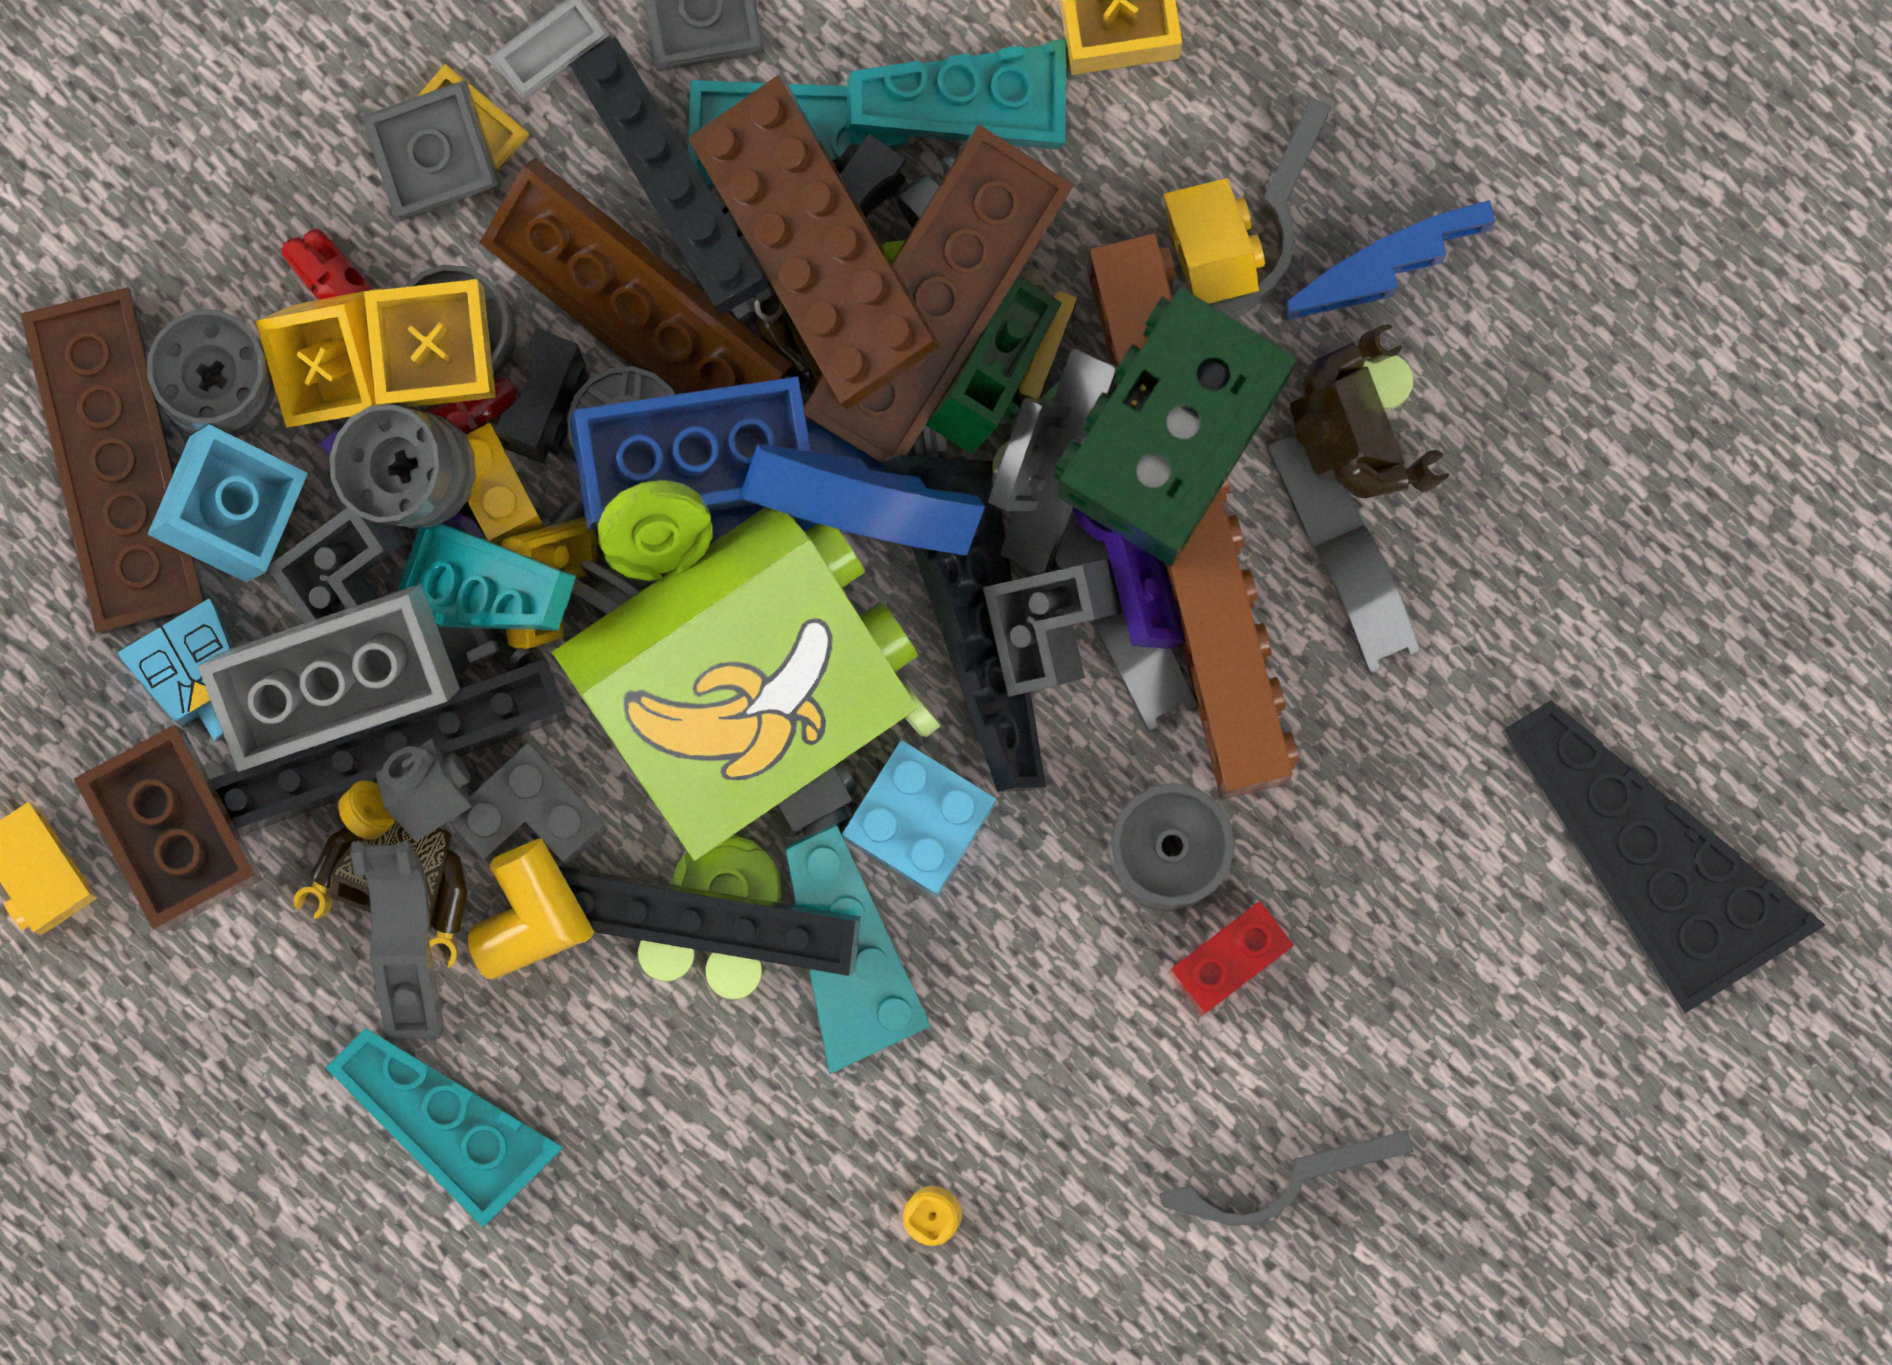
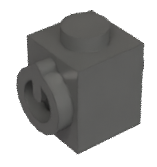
(424, 788)
(820, 802)

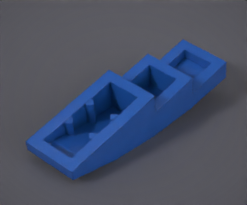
(1372, 271)
(861, 501)

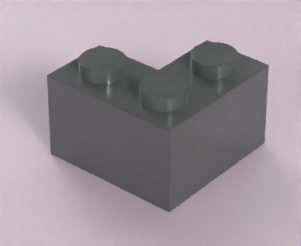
(328, 566)
(1036, 622)
(526, 796)

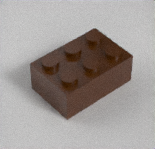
(168, 829)

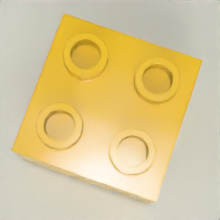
(1119, 33)
(430, 344)
(320, 359)

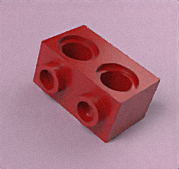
(1230, 958)

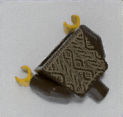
(441, 866)

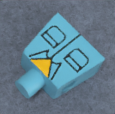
(170, 659)

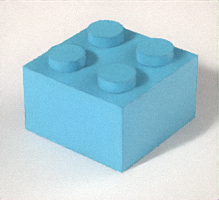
(227, 503)
(919, 818)

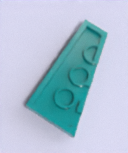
(1008, 92)
(821, 104)
(483, 583)
(877, 1000)
(453, 1133)

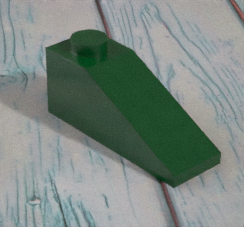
(995, 367)

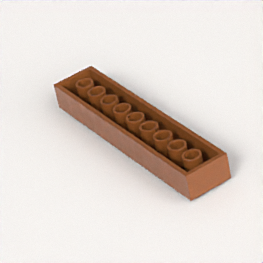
(1209, 588)

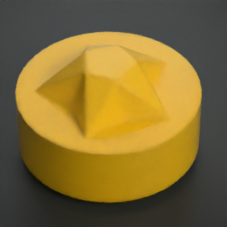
(364, 810)
(932, 1215)

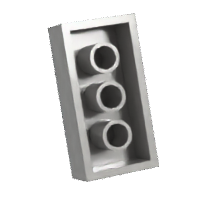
(329, 678)

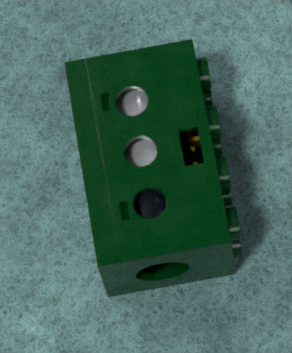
(1167, 452)

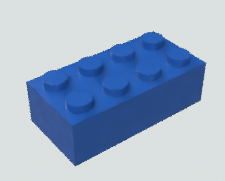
(685, 439)

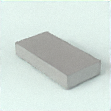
(549, 47)

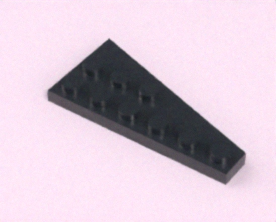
(957, 596)
(1672, 881)

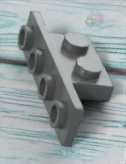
(1038, 439)

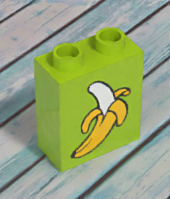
(742, 675)

